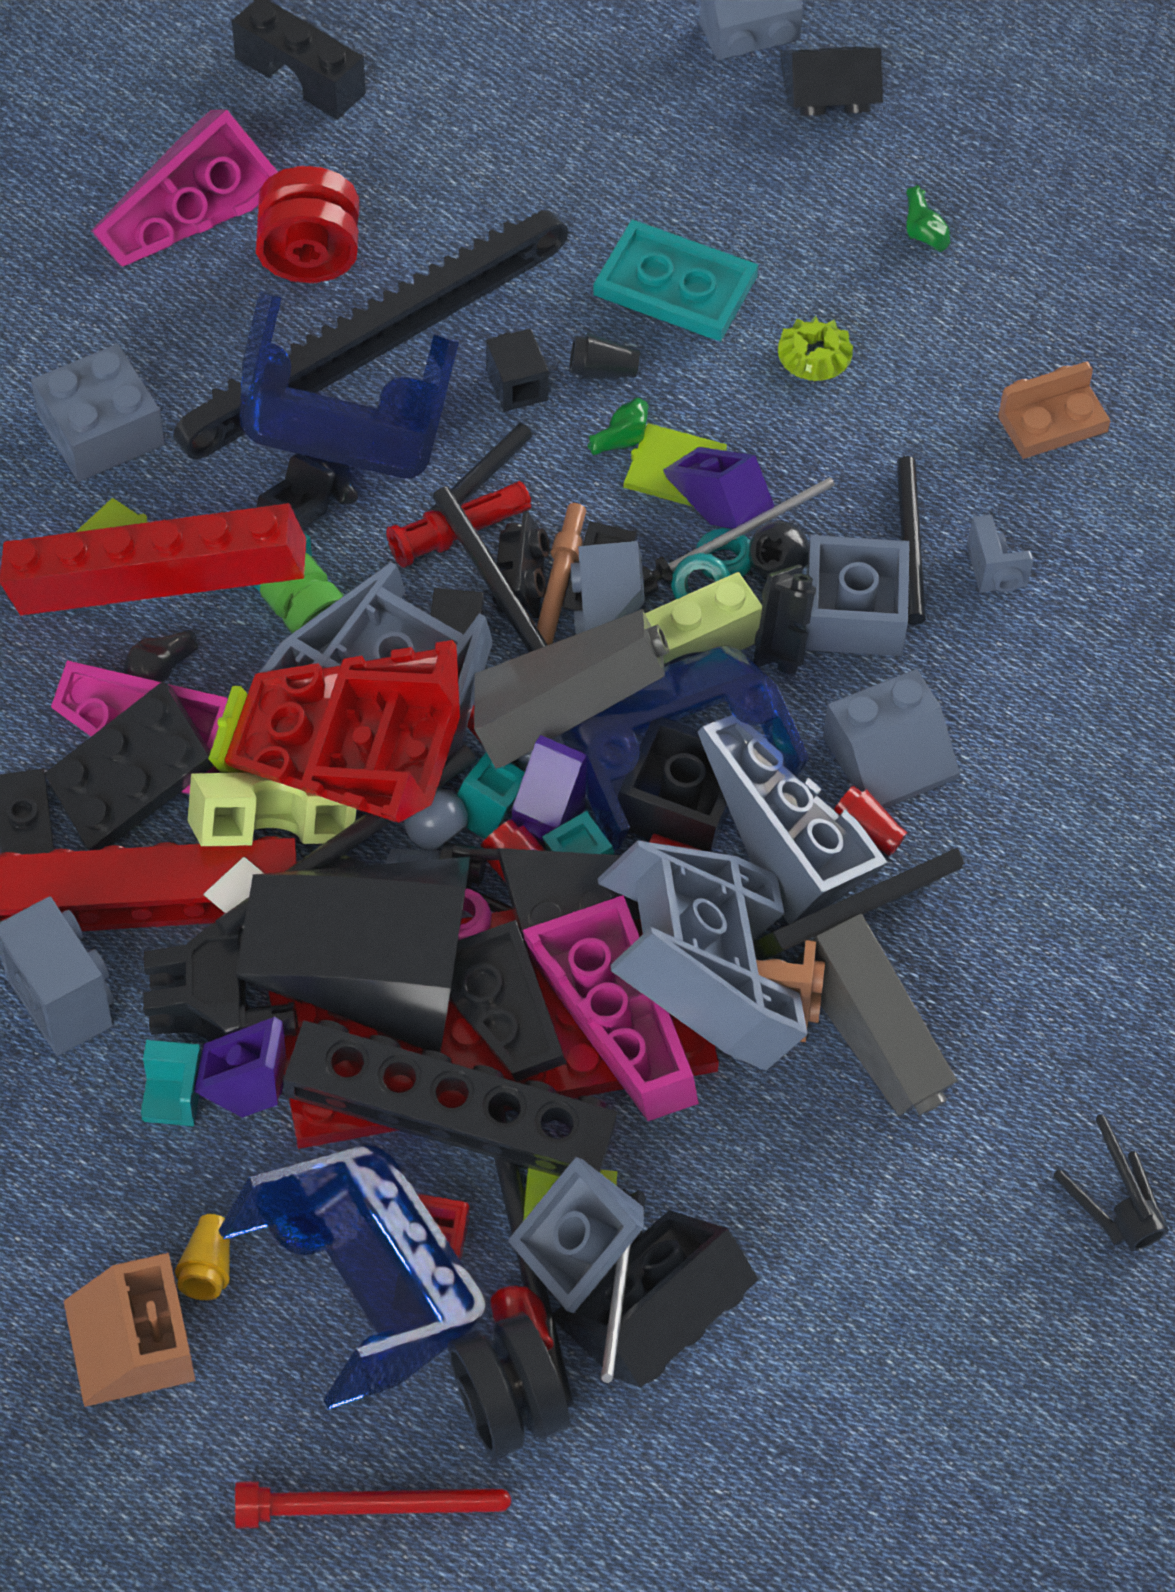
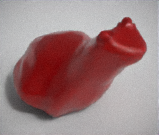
(515, 1299)

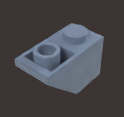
(609, 583)

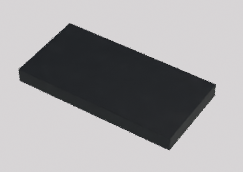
(858, 903)

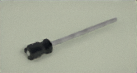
(665, 571)
(617, 1301)

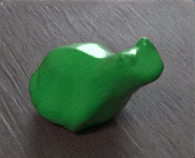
(925, 223)
(624, 429)

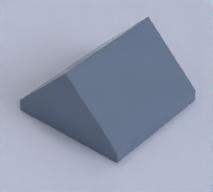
(577, 1232)

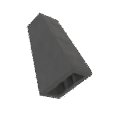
(564, 684)
(880, 1019)

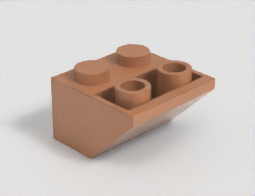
(129, 1331)

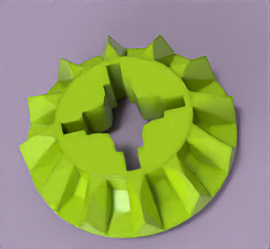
(823, 362)

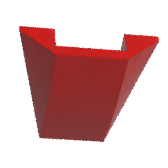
(355, 730)

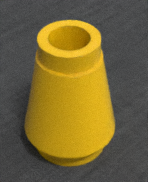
(205, 1261)

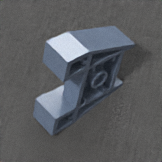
(373, 623)
(699, 947)

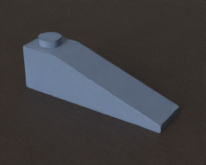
(786, 823)

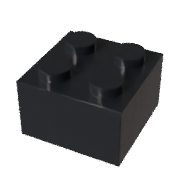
(674, 788)

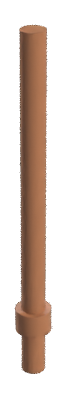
(564, 552)

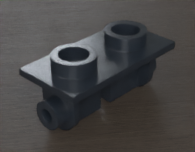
(525, 551)
(786, 599)

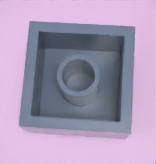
(98, 412)
(858, 595)
(56, 975)

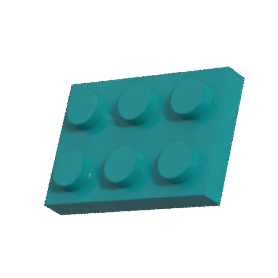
(675, 280)

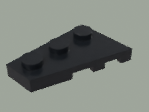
(555, 884)
(504, 1002)

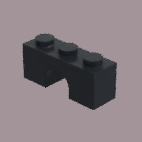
(327, 69)

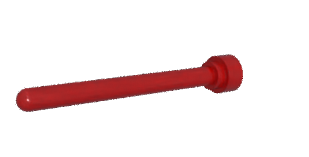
(257, 1504)

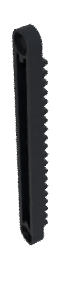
(386, 323)

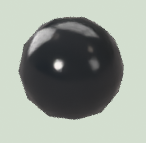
(778, 547)

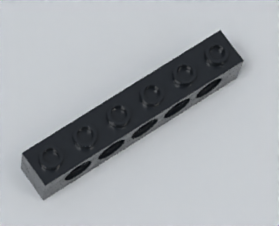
(418, 1111)

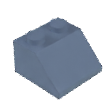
(749, 25)
(892, 739)

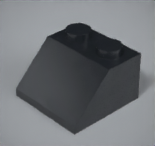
(832, 78)

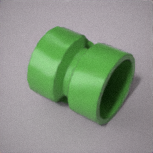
(302, 598)

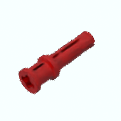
(435, 533)

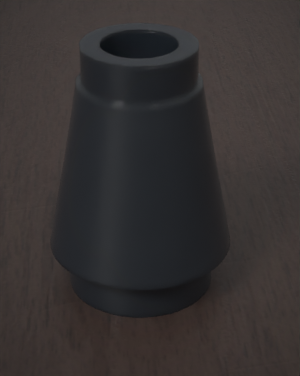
(601, 358)

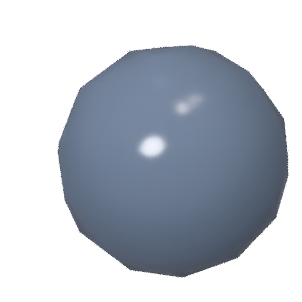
(437, 822)

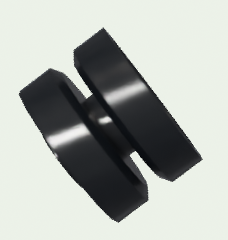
(508, 1385)

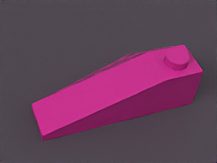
(192, 187)
(96, 696)

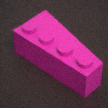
(618, 1020)

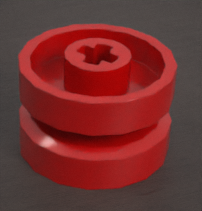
(307, 224)

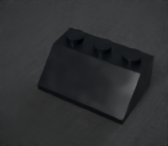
(674, 1289)

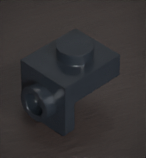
(304, 488)

